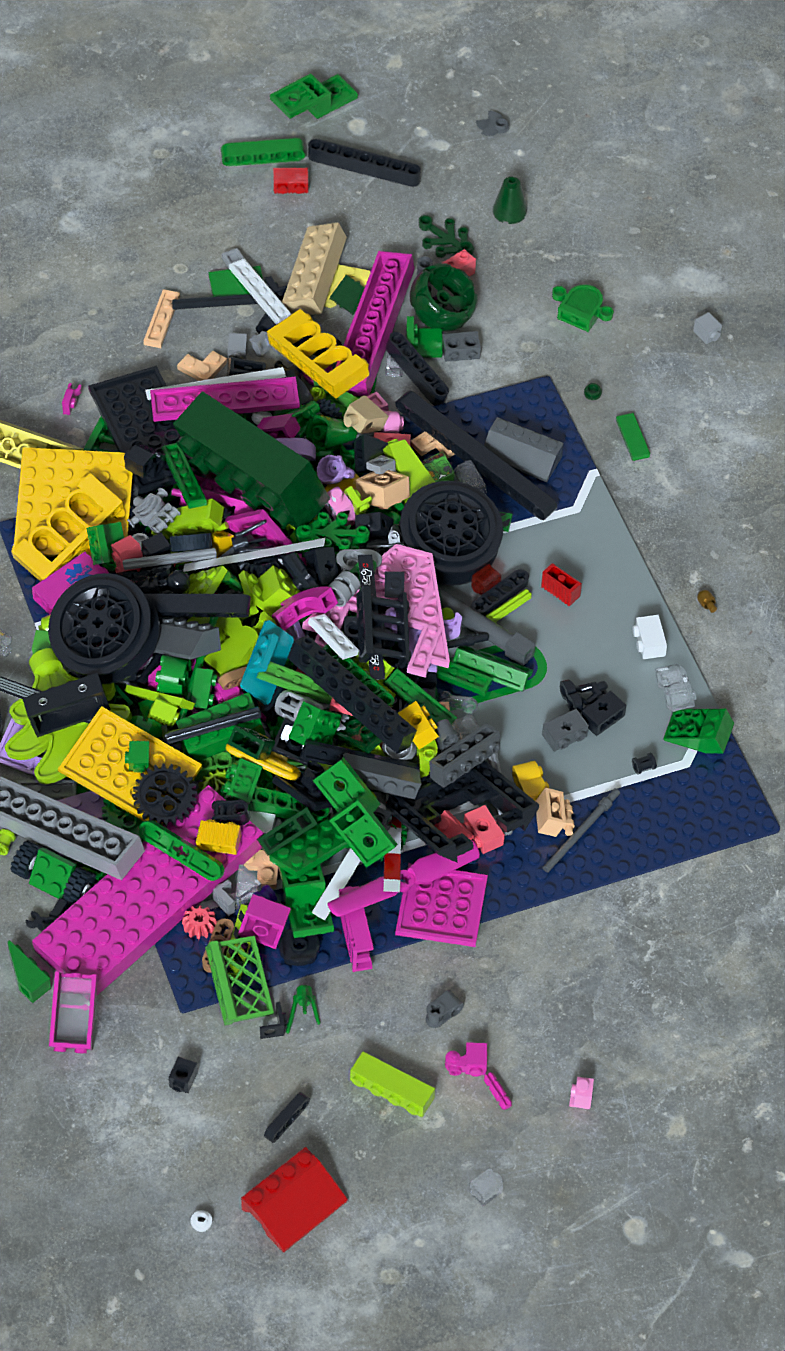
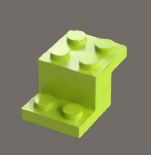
(269, 589)

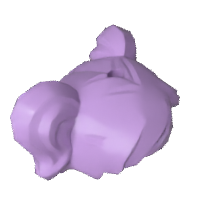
(328, 474)

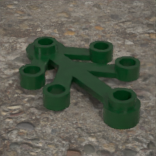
(448, 238)

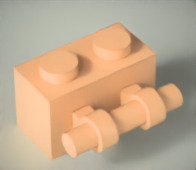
(554, 813)

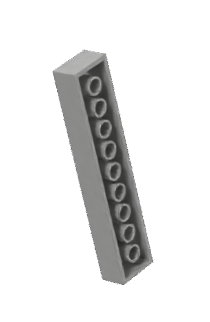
(68, 830)

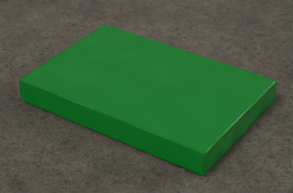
(225, 283)

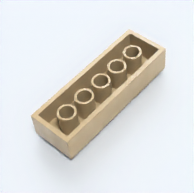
(314, 268)

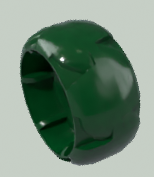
(431, 310)

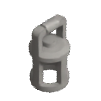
(294, 706)

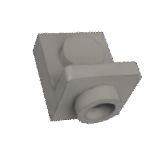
(381, 464)
(223, 898)

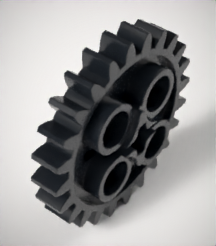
(174, 780)

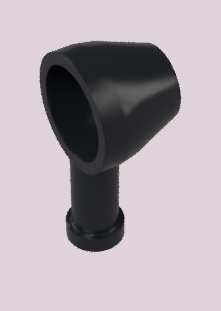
(293, 368)

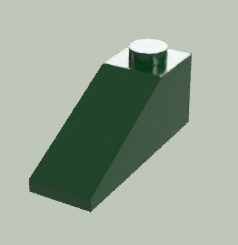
(287, 831)

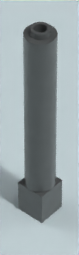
(515, 646)

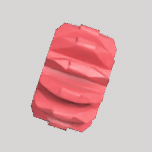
(199, 922)

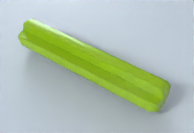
(509, 606)

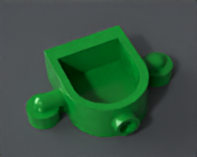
(581, 306)

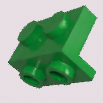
(203, 688)

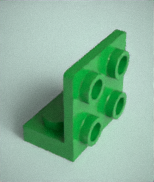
(425, 340)
(101, 539)
(241, 781)

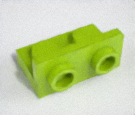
(354, 496)

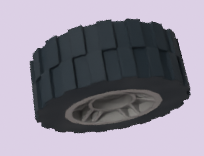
(191, 542)

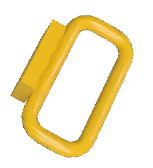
(275, 763)

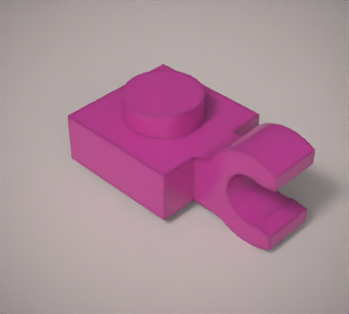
(69, 400)

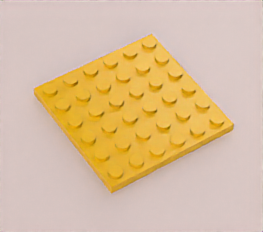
(48, 479)

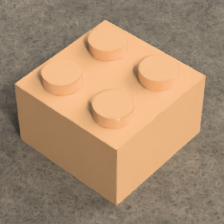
(384, 488)

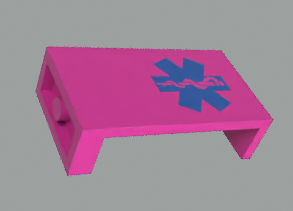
(51, 588)

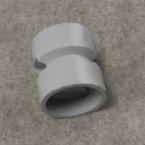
(344, 587)

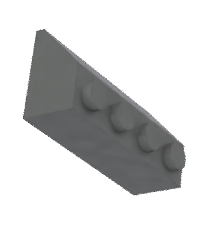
(524, 449)
(187, 639)

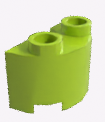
(425, 755)

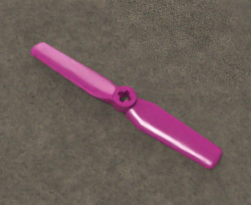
(421, 872)

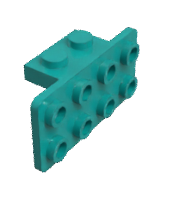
(273, 646)

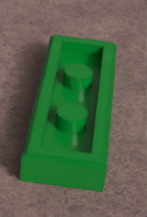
(632, 436)

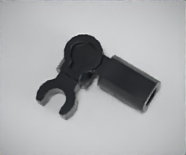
(43, 922)

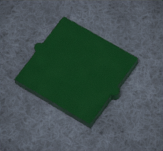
(348, 294)

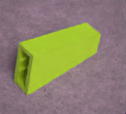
(408, 464)

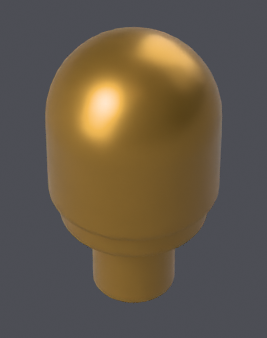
(707, 600)

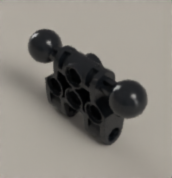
(159, 579)

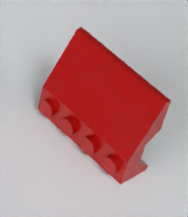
(294, 1199)

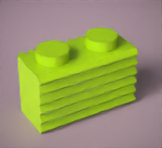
(163, 712)

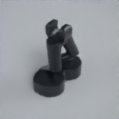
(574, 700)

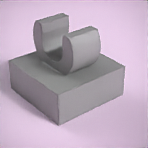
(260, 343)

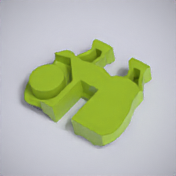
(235, 640)

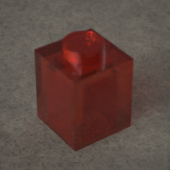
(485, 579)

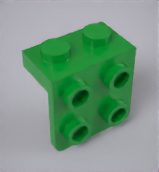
(314, 725)

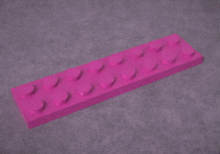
(237, 396)

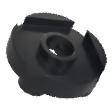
(295, 956)

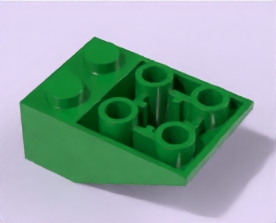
(700, 729)

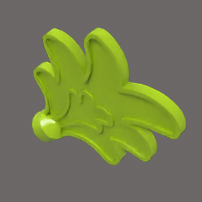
(25, 744)

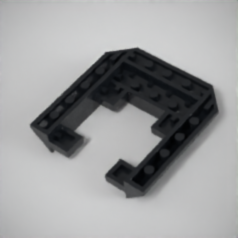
(476, 786)

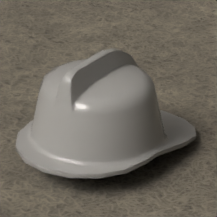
(349, 558)

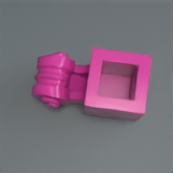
(472, 1063)

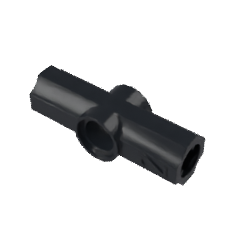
(303, 576)

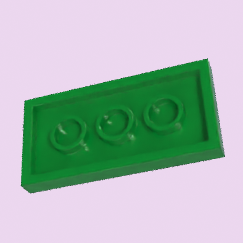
(309, 849)

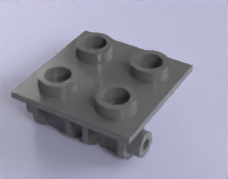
(394, 537)

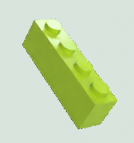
(194, 520)
(392, 1084)

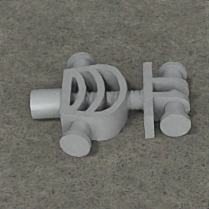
(153, 511)

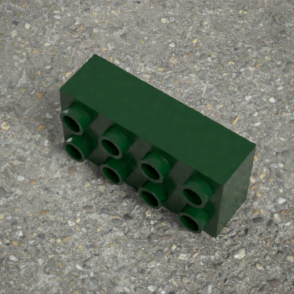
(250, 462)

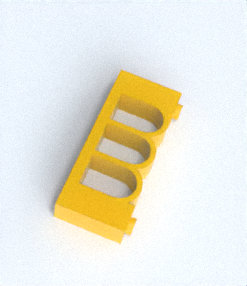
(301, 325)
(88, 489)

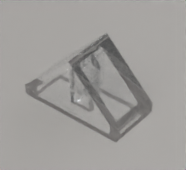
(246, 886)

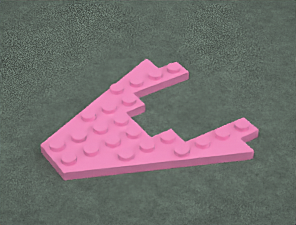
(423, 608)

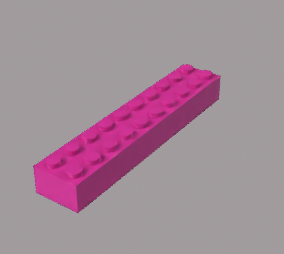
(378, 313)

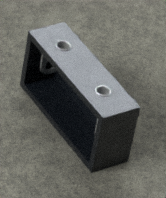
(65, 704)

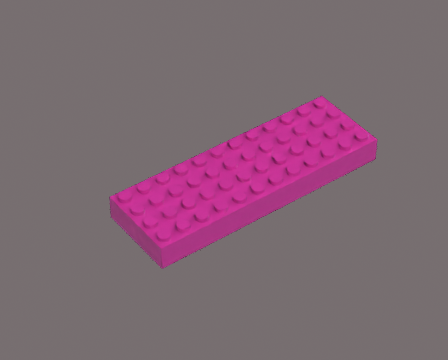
(127, 916)

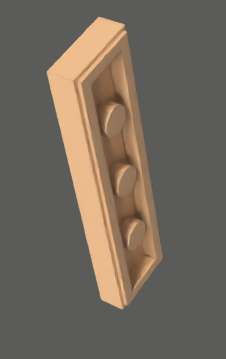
(161, 319)

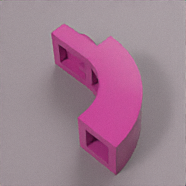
(304, 604)

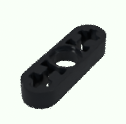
(286, 1117)

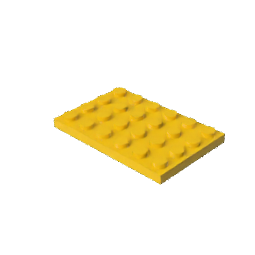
(100, 765)

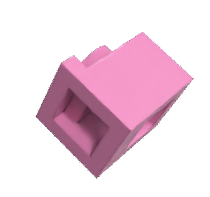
(581, 1093)

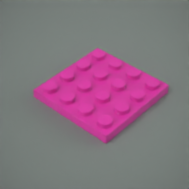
(444, 909)

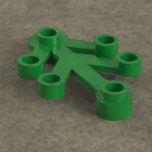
(331, 533)

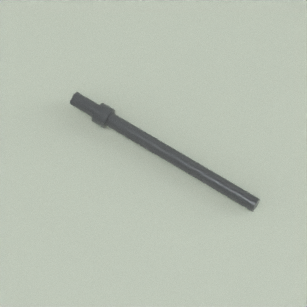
(604, 805)

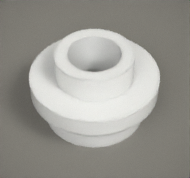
(201, 1226)

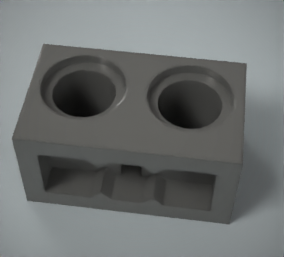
(461, 346)

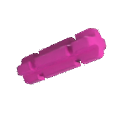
(497, 1091)

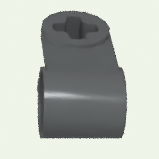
(443, 1009)

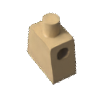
(365, 416)

